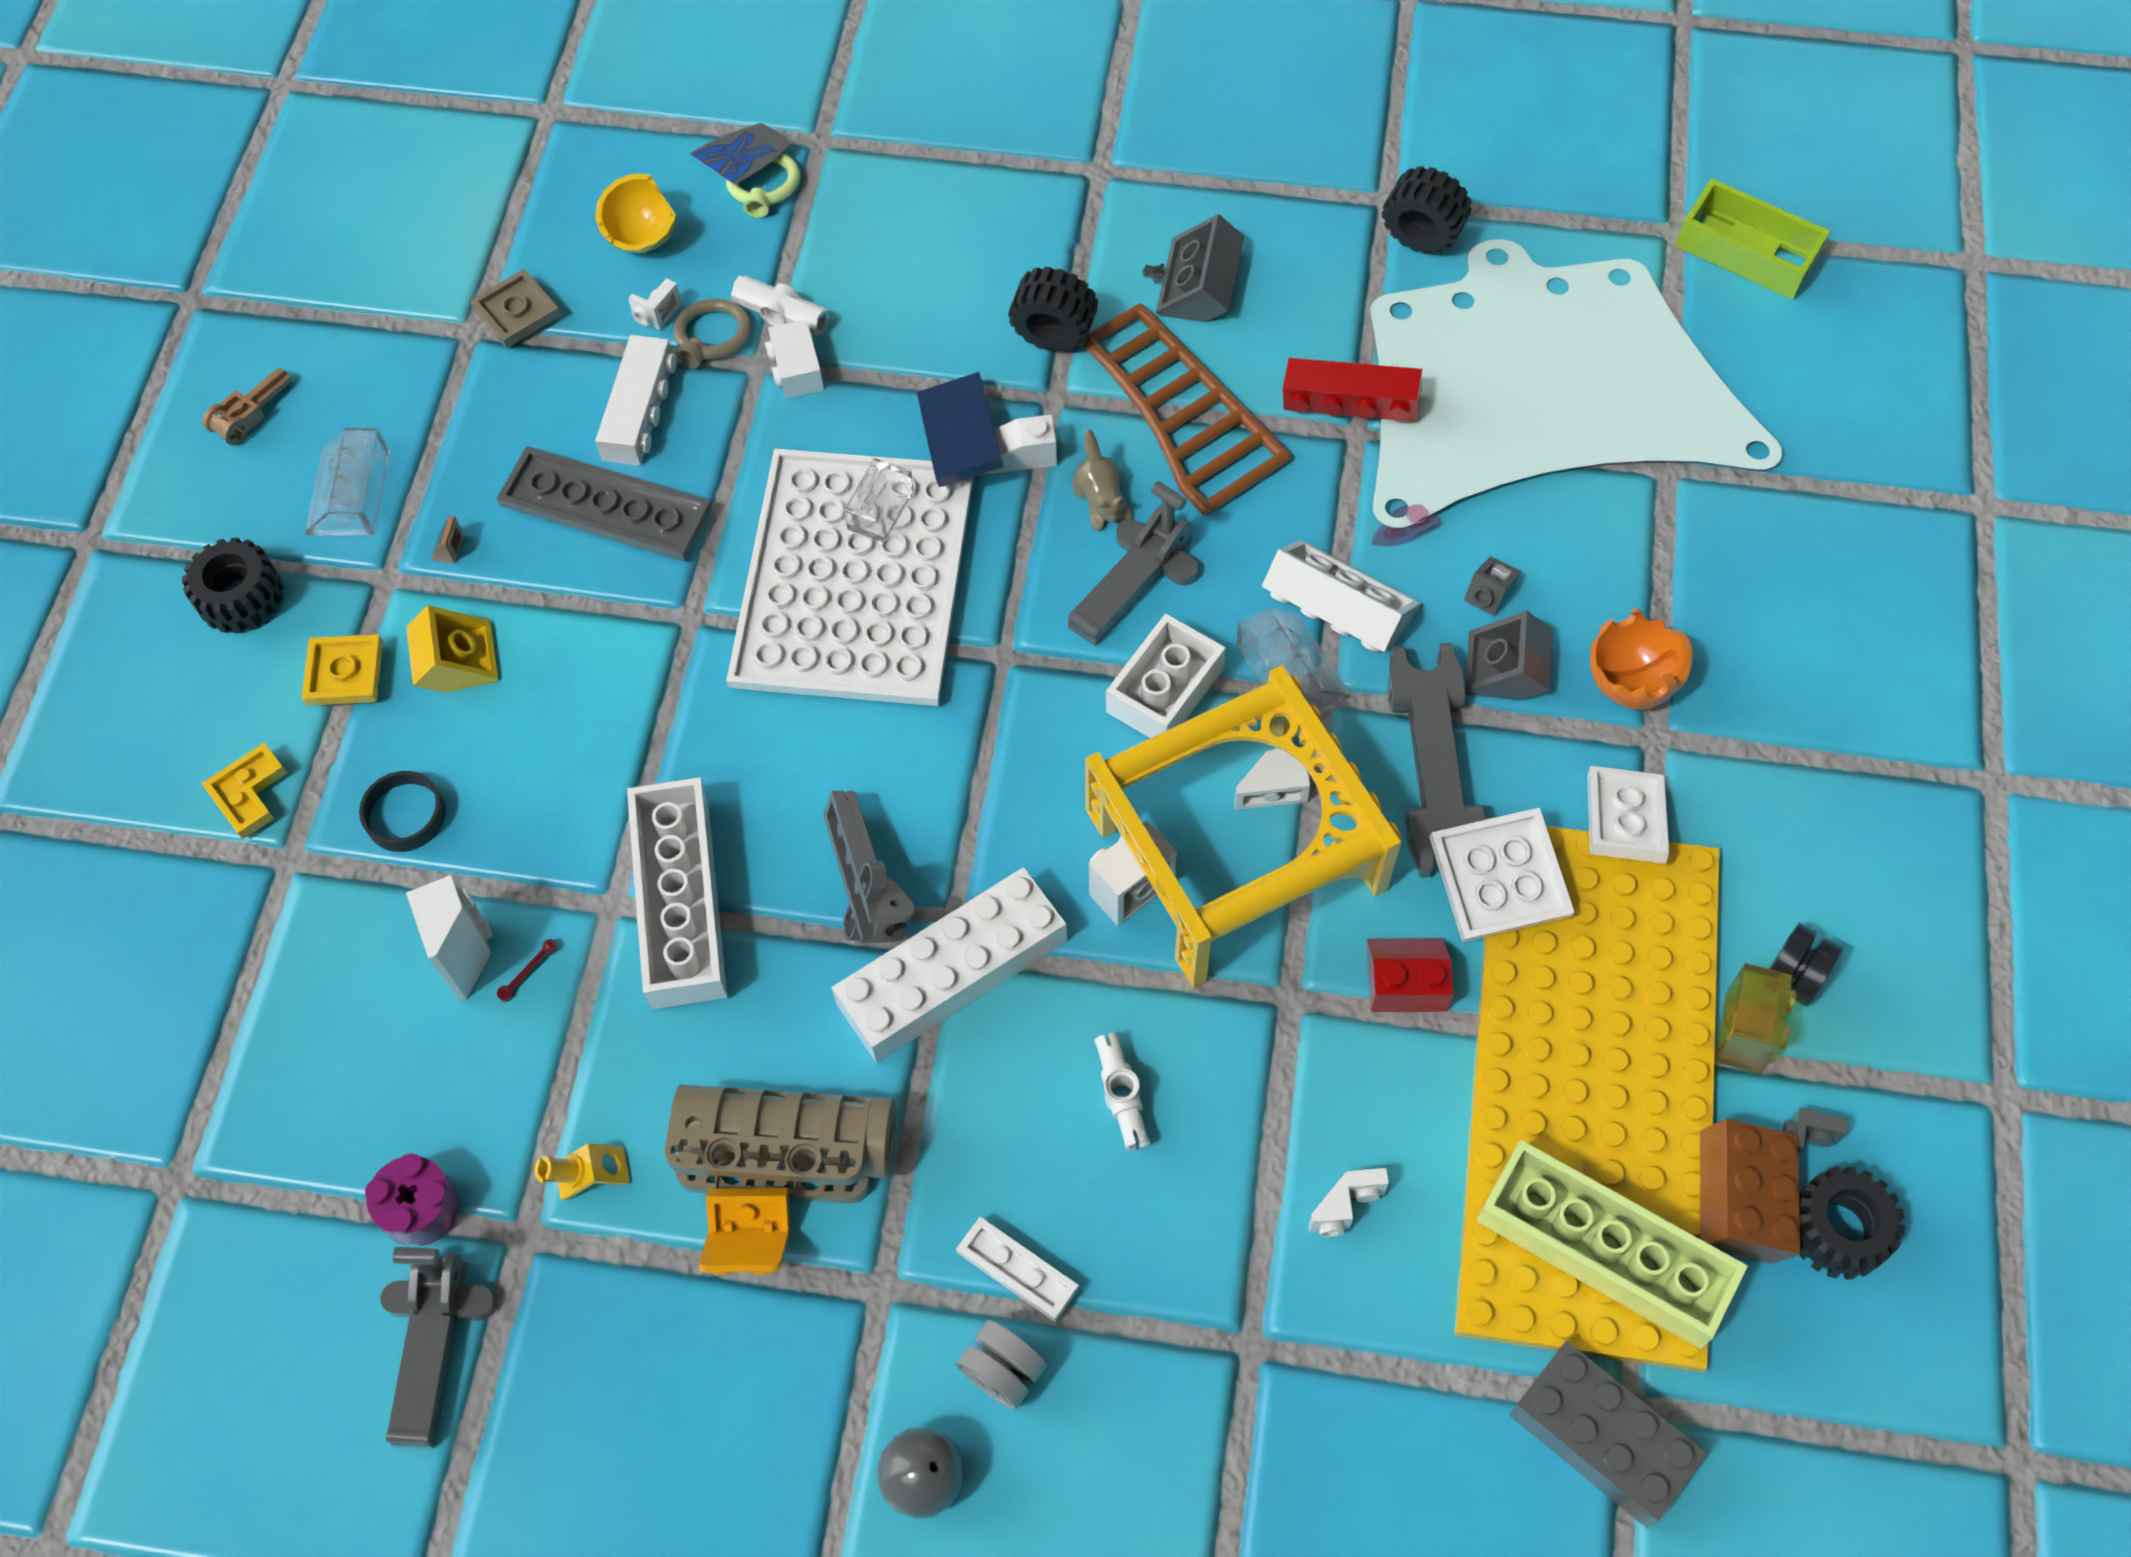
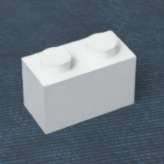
(795, 359)

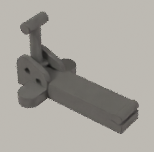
(1151, 552)
(876, 903)
(434, 1303)

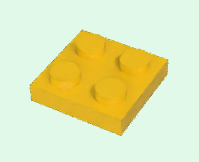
(342, 670)

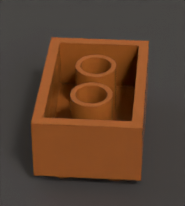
(1749, 1191)

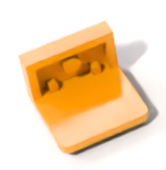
(746, 1230)

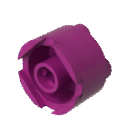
(397, 1186)

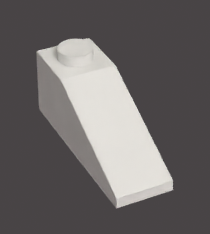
(1026, 444)

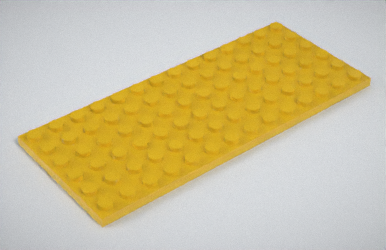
(1605, 1061)

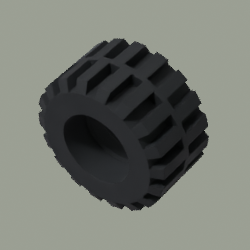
(1426, 210)
(1053, 309)
(220, 567)
(1872, 1207)

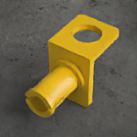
(582, 1169)

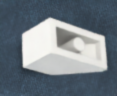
(1273, 782)

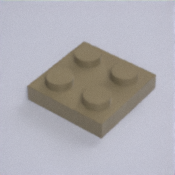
(515, 308)

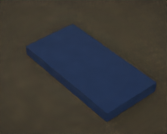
(959, 429)

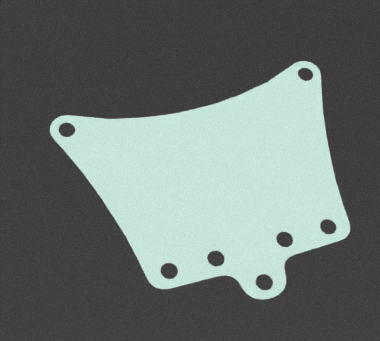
(1547, 382)

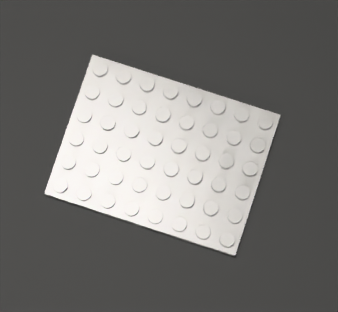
(842, 609)

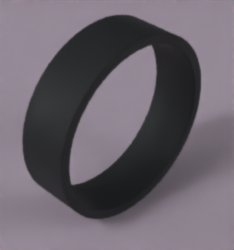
(385, 784)

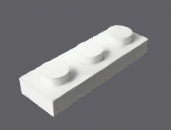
(1017, 1269)

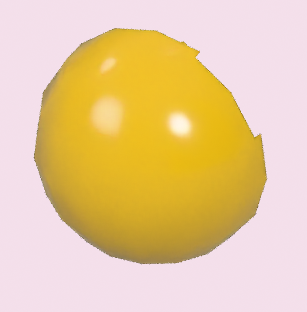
(635, 214)

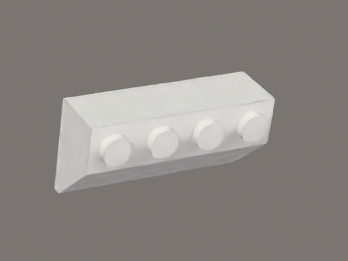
(1342, 597)

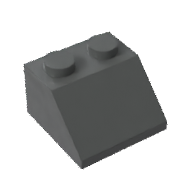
(1509, 658)

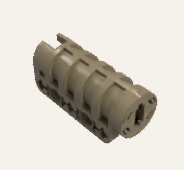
(780, 1140)

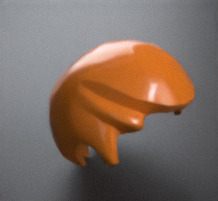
(1640, 661)

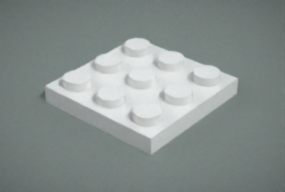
(1501, 875)

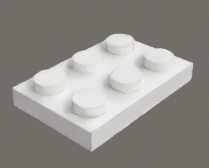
(1627, 814)

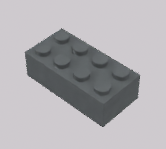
(1608, 1435)

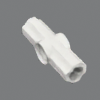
(778, 304)

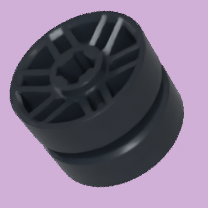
(1806, 964)

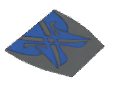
(742, 152)

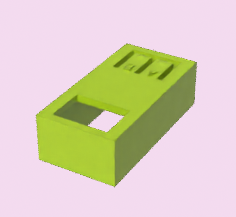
(1745, 235)

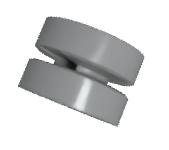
(1001, 1364)

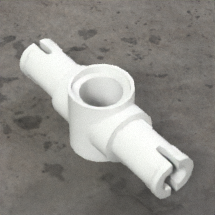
(1126, 1108)

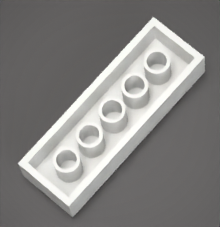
(676, 894)
(949, 964)

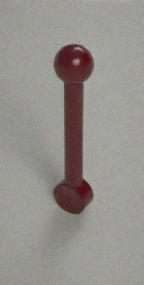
(505, 993)

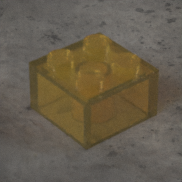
(1754, 1018)

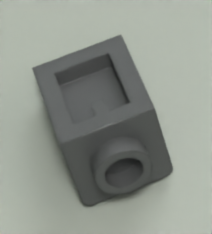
(1491, 584)
(1817, 1127)

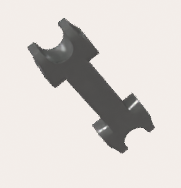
(1428, 701)

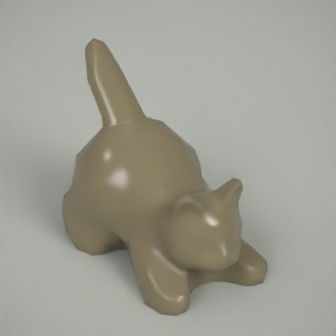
(1099, 482)

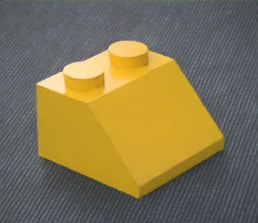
(450, 650)

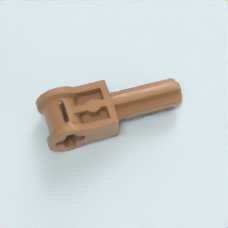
(241, 412)

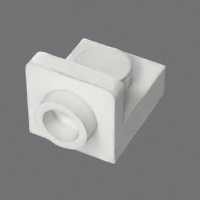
(659, 307)

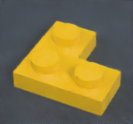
(237, 785)

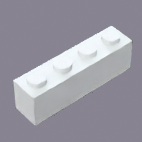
(635, 400)

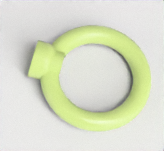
(758, 200)

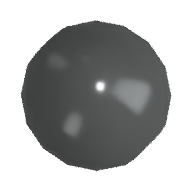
(920, 1472)

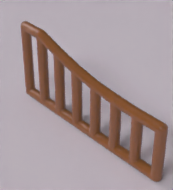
(1217, 393)

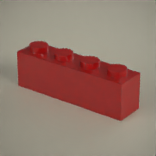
(1352, 389)

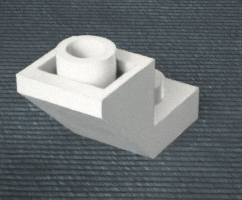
(1335, 1210)

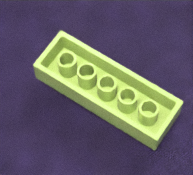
(1612, 1244)

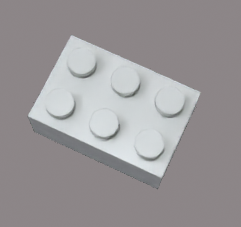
(1165, 678)

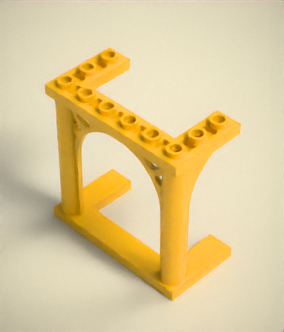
(1283, 711)

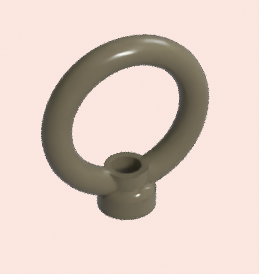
(693, 350)

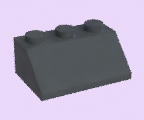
(1201, 271)

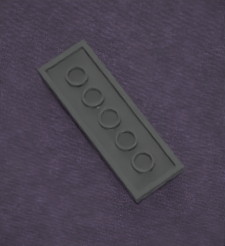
(605, 503)

